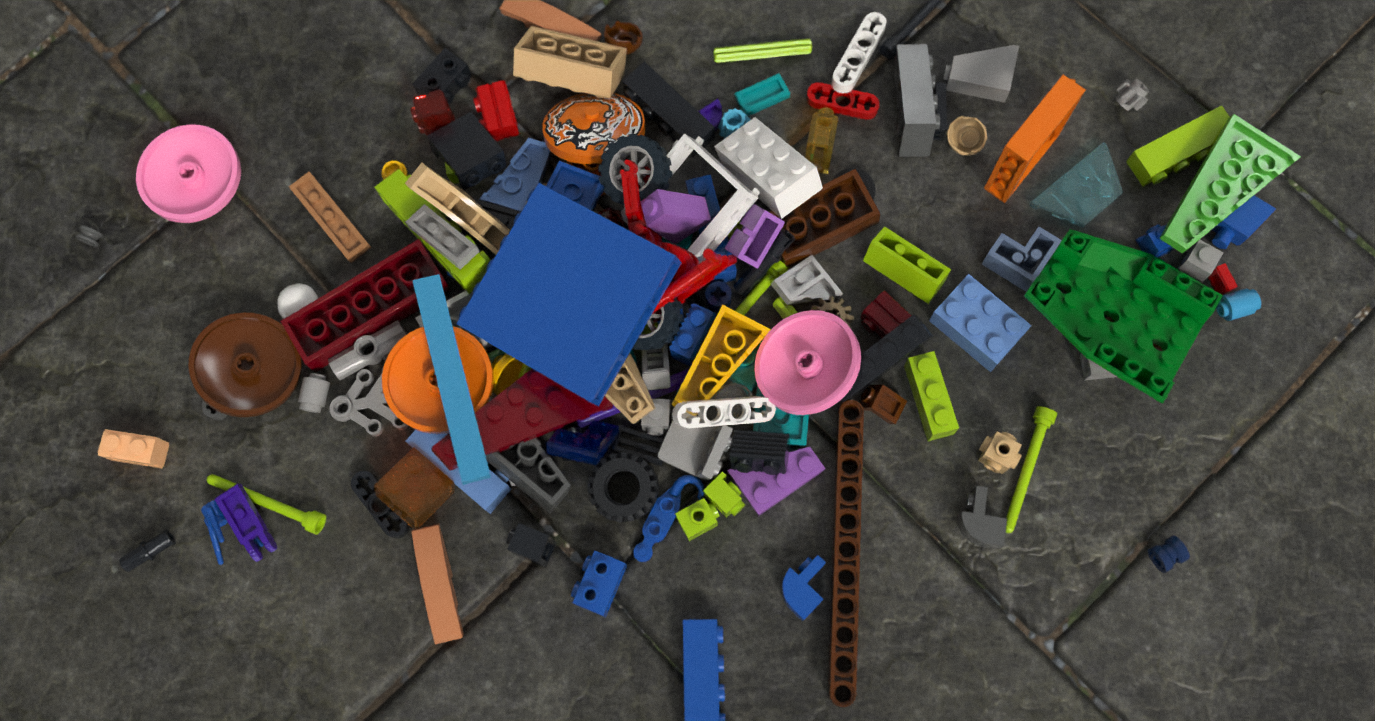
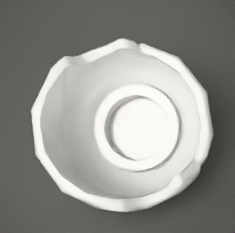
(294, 298)

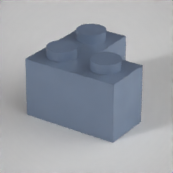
(1020, 263)

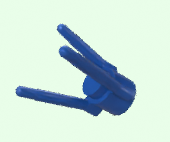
(214, 520)

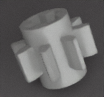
(1132, 94)

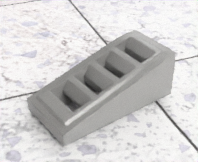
(656, 368)

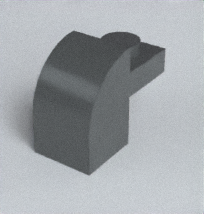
(981, 528)

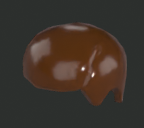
(624, 35)

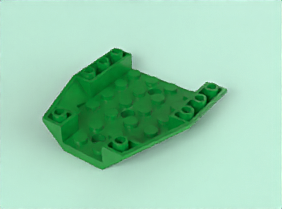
(1141, 295)

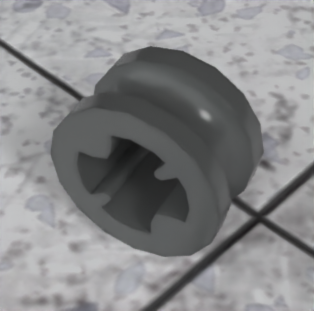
(89, 236)

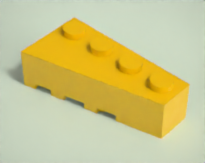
(720, 355)

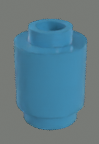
(1238, 304)

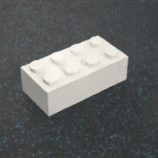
(770, 165)

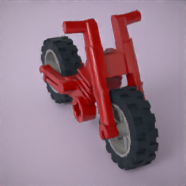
(636, 185)

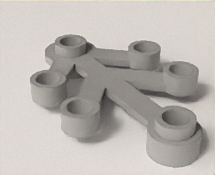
(374, 400)

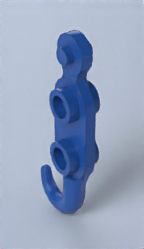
(663, 516)

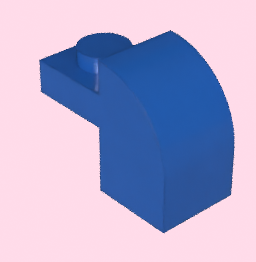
(797, 593)

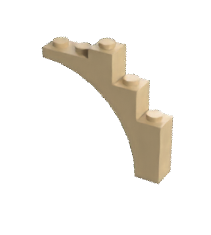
(458, 206)

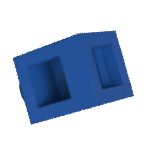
(1152, 244)

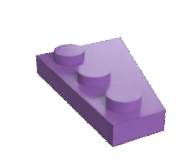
(767, 490)

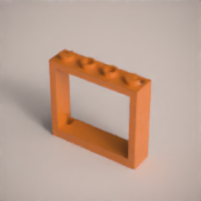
(1034, 138)

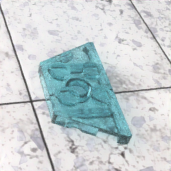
(1083, 189)

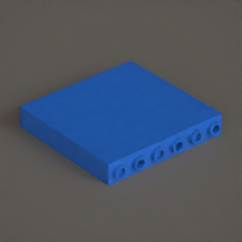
(569, 293)

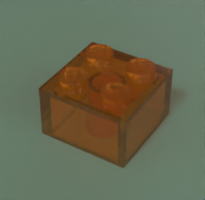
(414, 488)

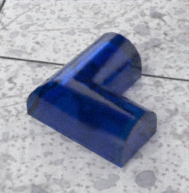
(583, 447)

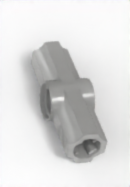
(353, 358)

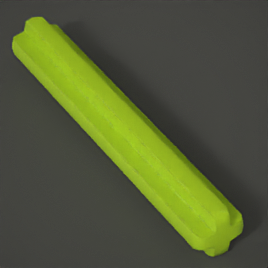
(762, 50)

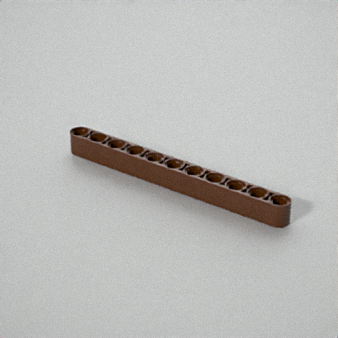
(849, 564)

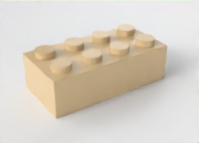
(569, 62)

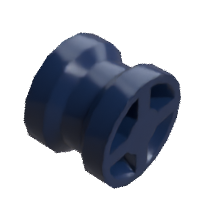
(715, 302)

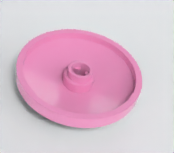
(188, 173)
(807, 362)

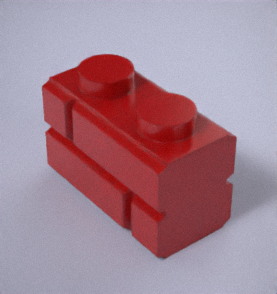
(497, 110)

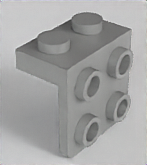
(695, 449)

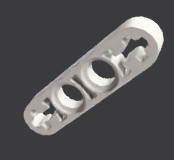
(856, 51)
(724, 414)

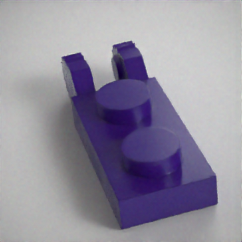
(245, 521)

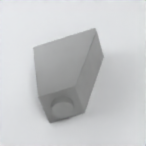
(983, 73)

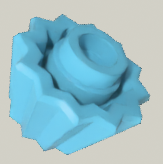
(732, 121)

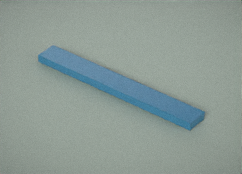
(451, 380)

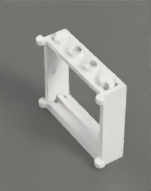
(732, 210)

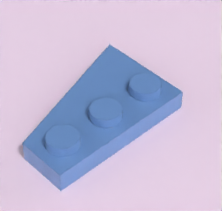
(520, 177)

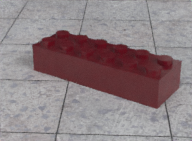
(360, 306)

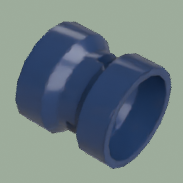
(1168, 554)

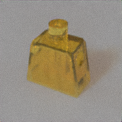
(821, 134)

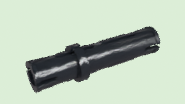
(774, 255)

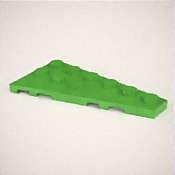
(1232, 173)

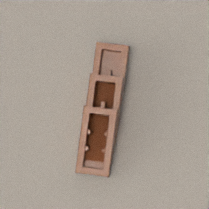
(547, 17)
(437, 583)

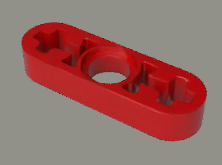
(848, 110)

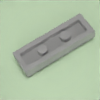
(442, 236)

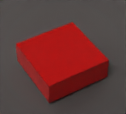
(1222, 280)

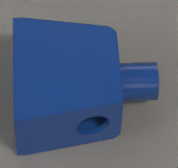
(1242, 223)

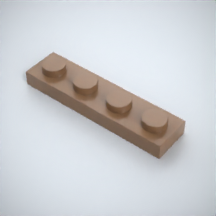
(330, 217)

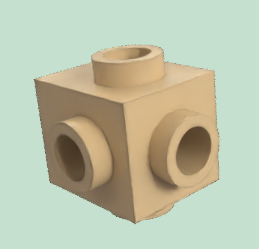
(993, 458)

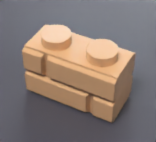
(133, 448)

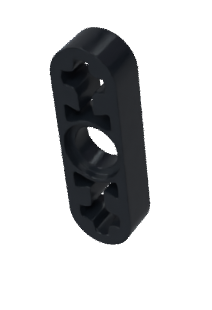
(361, 493)

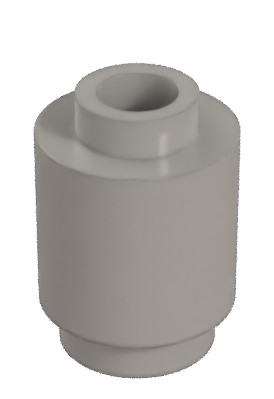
(313, 393)

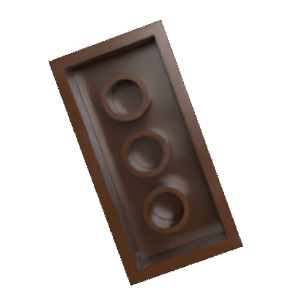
(829, 217)

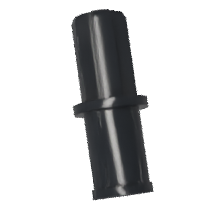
(147, 550)

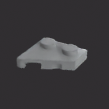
(806, 283)

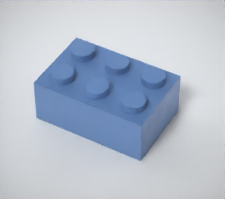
(979, 322)

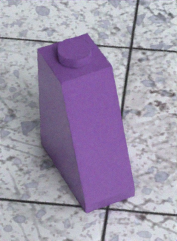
(675, 214)

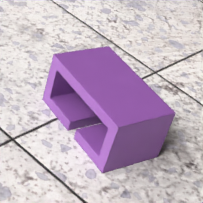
(755, 237)

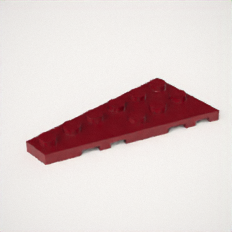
(523, 412)

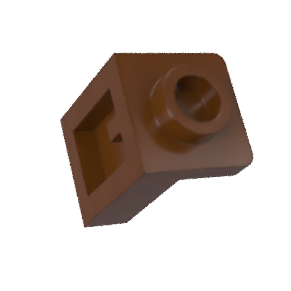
(883, 402)

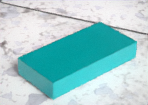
(762, 95)

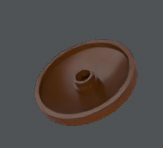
(244, 365)

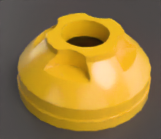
(506, 372)

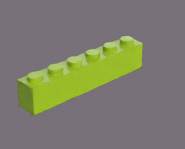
(405, 203)

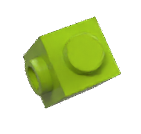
(698, 518)

